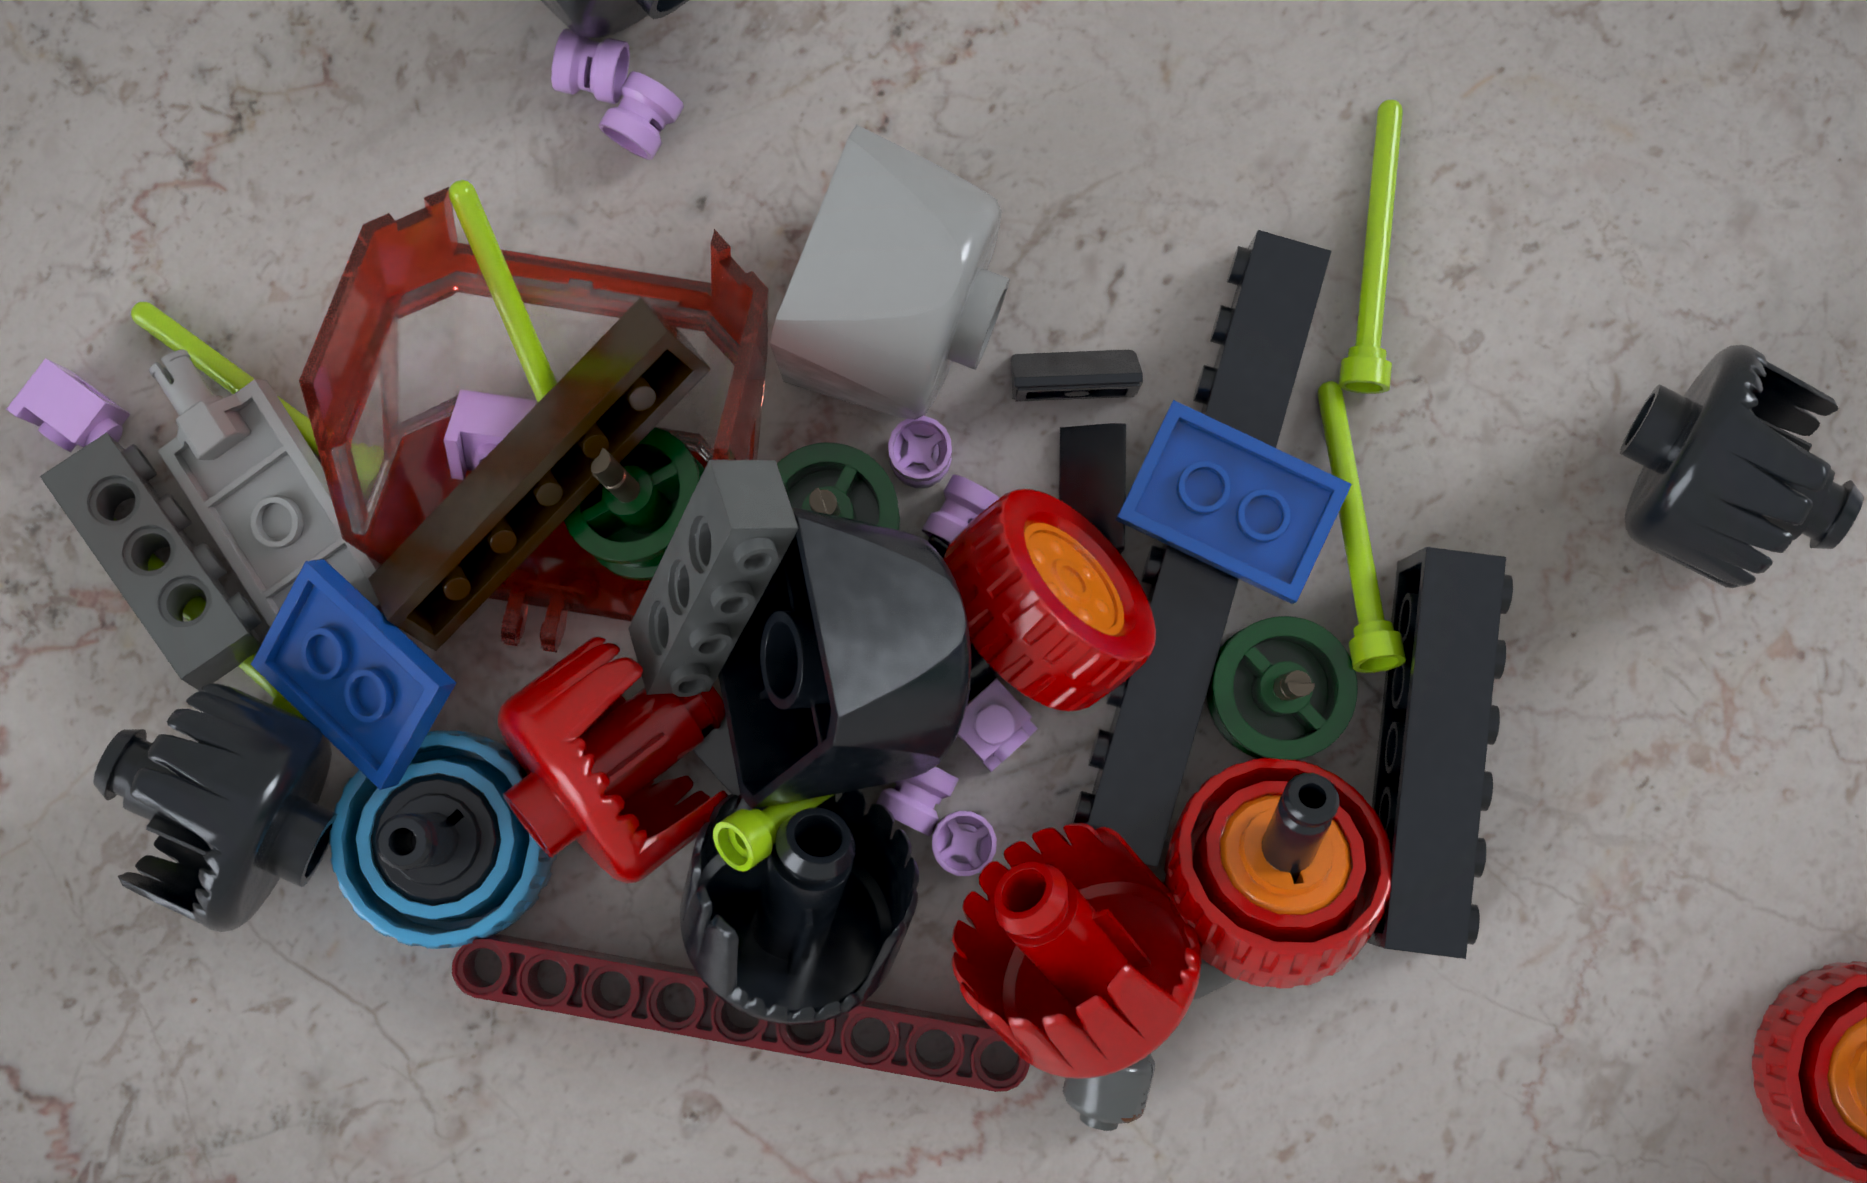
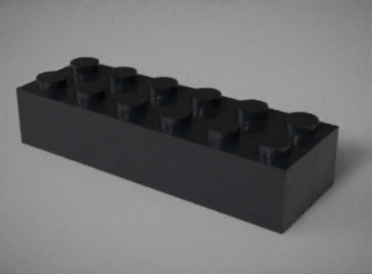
(1436, 743)

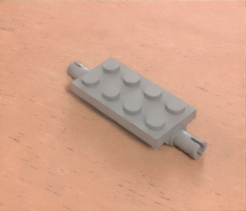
(255, 485)

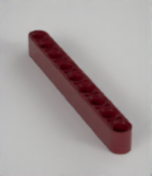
(709, 1020)

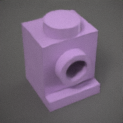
(67, 407)
(479, 426)
(995, 725)

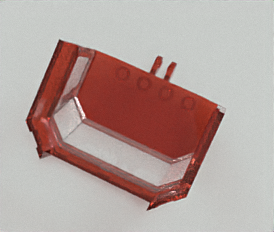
(421, 325)

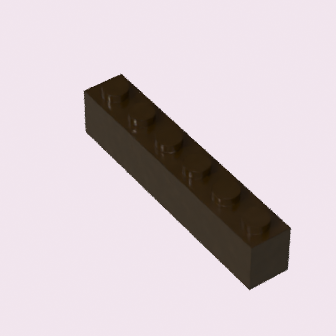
(536, 475)

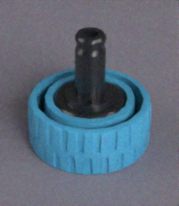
(441, 848)

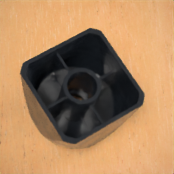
(847, 665)

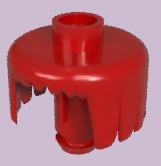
(596, 761)
(1076, 953)

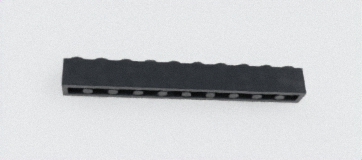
(1190, 600)

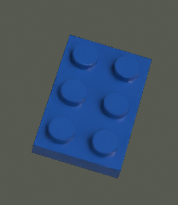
(1233, 502)
(352, 673)

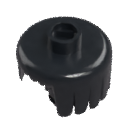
(1728, 475)
(226, 807)
(808, 923)

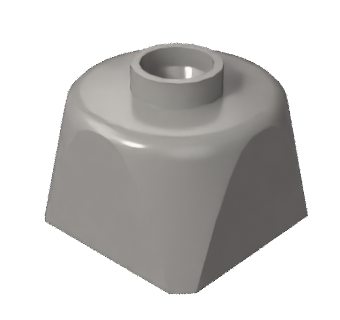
(890, 282)

